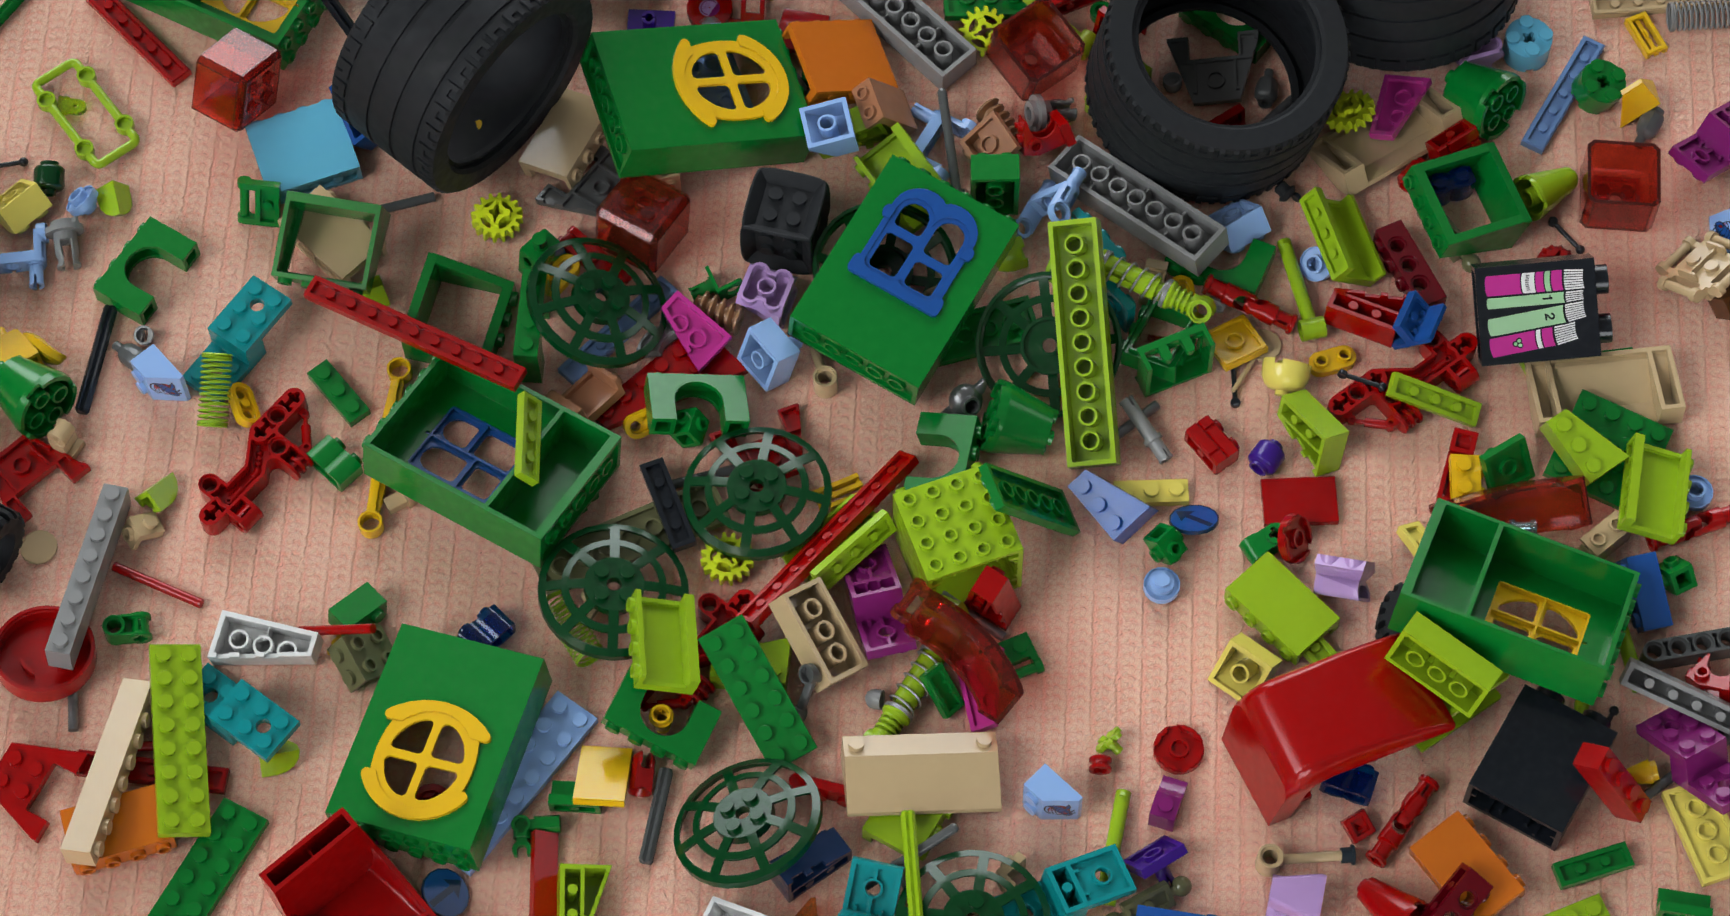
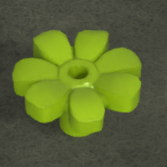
(1110, 741)

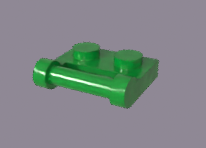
(266, 202)
(1019, 650)

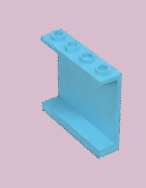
(304, 149)

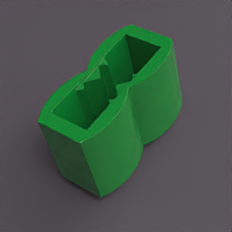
(335, 462)

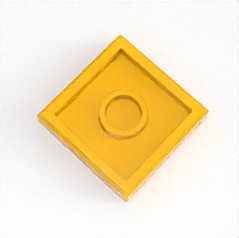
(1237, 342)

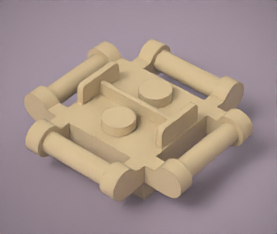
(1702, 272)

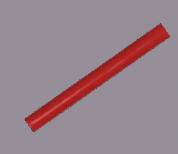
(158, 585)
(348, 629)

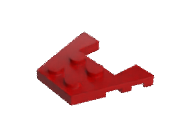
(791, 422)
(29, 462)
(24, 774)

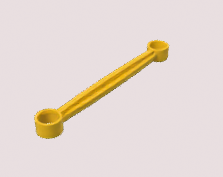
(378, 489)

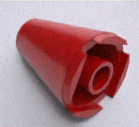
(1386, 900)

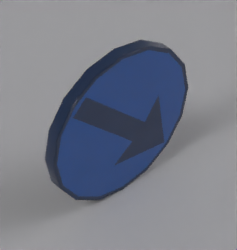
(1194, 519)
(445, 892)

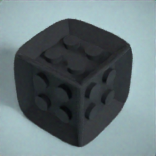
(784, 219)

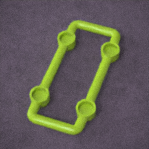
(84, 148)

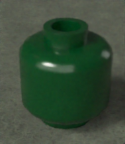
(50, 177)

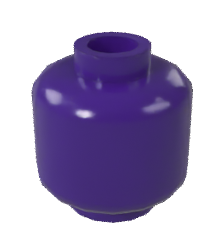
(1266, 457)

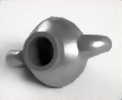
(966, 398)

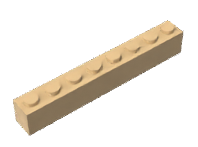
(108, 774)

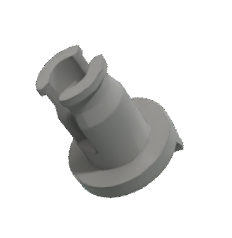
(1037, 111)
(64, 233)

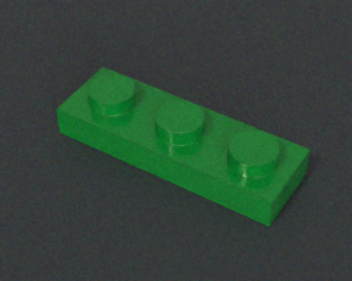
(338, 393)
(1592, 865)

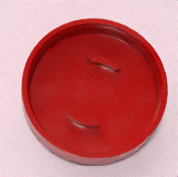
(24, 661)

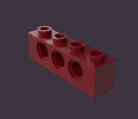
(1397, 237)
(1449, 895)

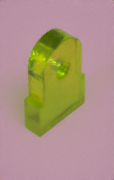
(67, 104)

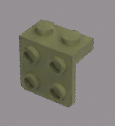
(360, 657)

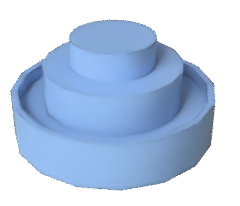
(82, 201)
(1313, 265)
(1700, 493)
(1161, 585)

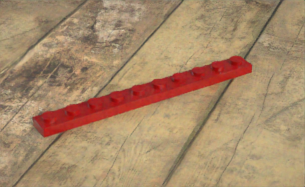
(415, 333)
(830, 536)

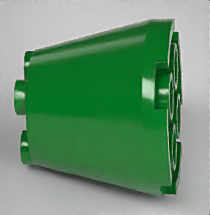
(1485, 96)
(34, 395)
(1016, 422)

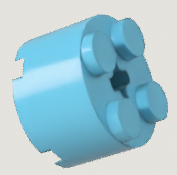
(1527, 44)

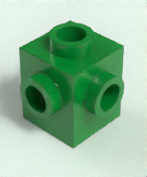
(690, 427)
(1165, 544)
(1677, 575)

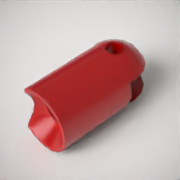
(641, 778)

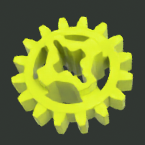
(979, 19)
(1350, 113)
(488, 213)
(721, 567)

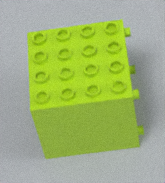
(954, 532)

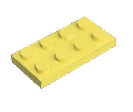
(1702, 833)

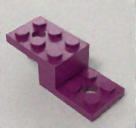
(1708, 150)
(871, 597)
(1695, 753)

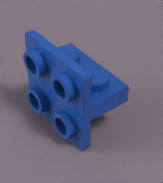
(1416, 321)

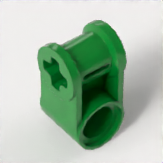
(1260, 542)
(130, 628)

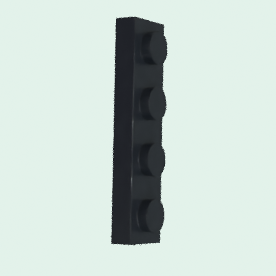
(668, 505)

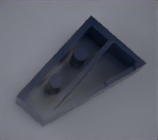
(822, 859)

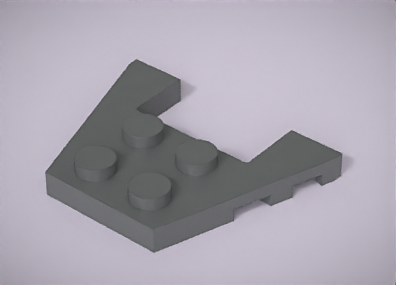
(1216, 78)
(587, 193)

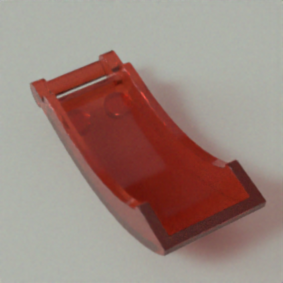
(1552, 502)
(964, 647)

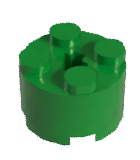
(1598, 86)

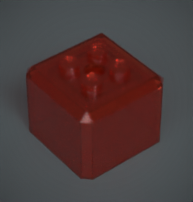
(1037, 32)
(236, 80)
(1625, 171)
(644, 231)

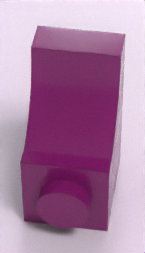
(1167, 803)

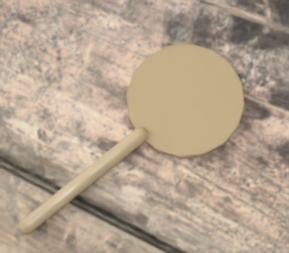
(1274, 348)
(38, 547)

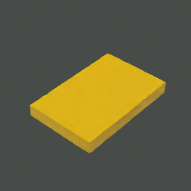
(602, 776)

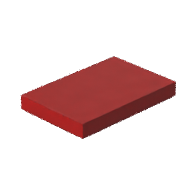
(1309, 496)

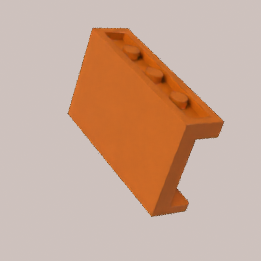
(132, 831)
(1457, 842)

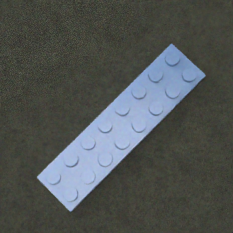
(554, 739)

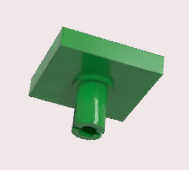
(1507, 463)

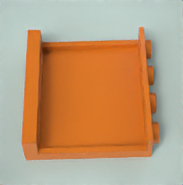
(838, 57)

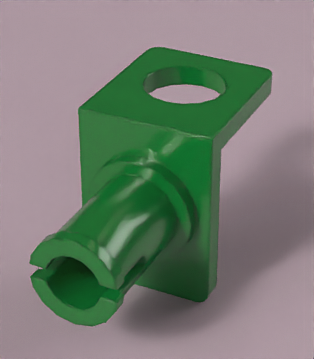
(711, 286)

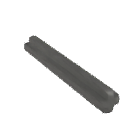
(655, 816)

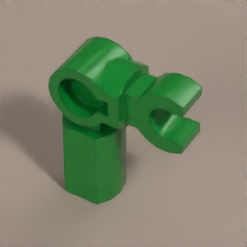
(523, 826)

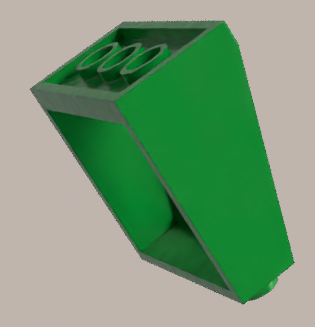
(1496, 192)
(294, 209)
(443, 269)

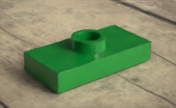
(942, 690)

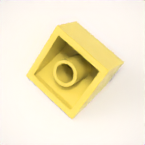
(22, 205)
(1243, 666)

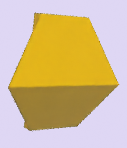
(1638, 100)

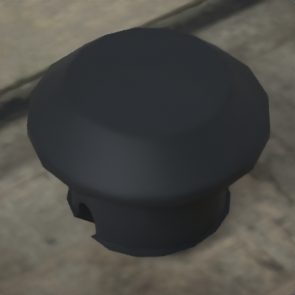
(1284, 191)

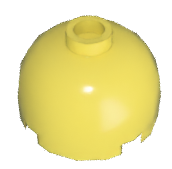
(1285, 375)

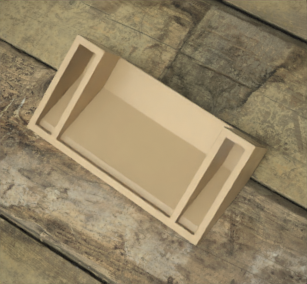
(1357, 161)
(1632, 378)
(921, 773)

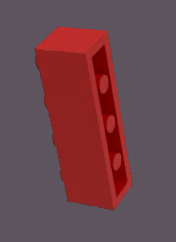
(1612, 782)

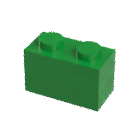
(359, 607)

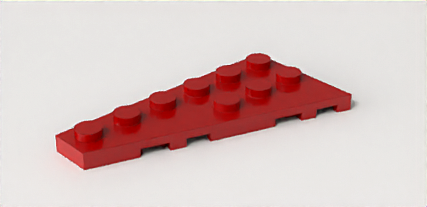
(673, 360)

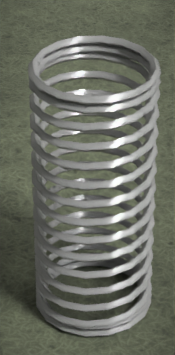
(1672, 15)

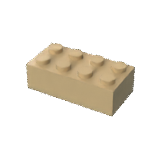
(818, 632)

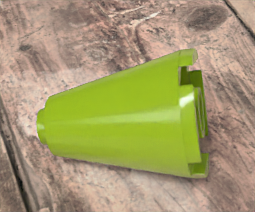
(1545, 189)

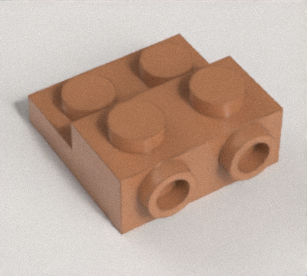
(990, 137)

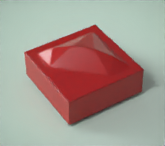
(1358, 826)

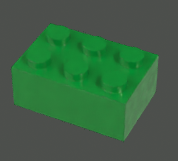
(996, 181)

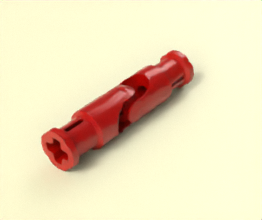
(1261, 309)
(1714, 518)
(1411, 807)

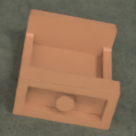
(883, 105)
(591, 393)

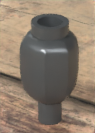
(1266, 89)
(1649, 124)
(126, 352)

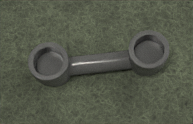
(809, 676)

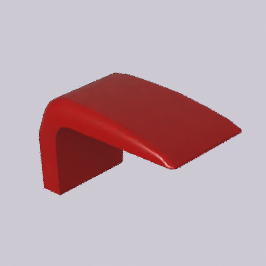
(1327, 722)
(340, 874)

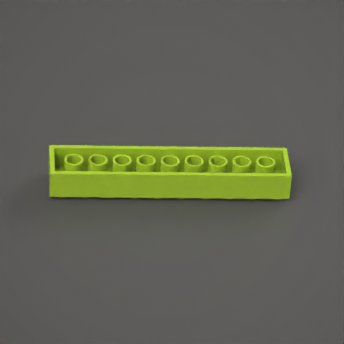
(1084, 343)

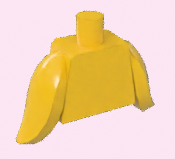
(28, 346)

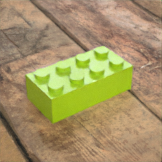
(1443, 664)

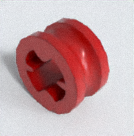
(1100, 764)

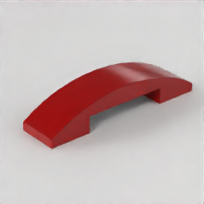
(1462, 442)

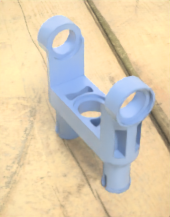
(934, 130)
(1040, 204)
(30, 260)

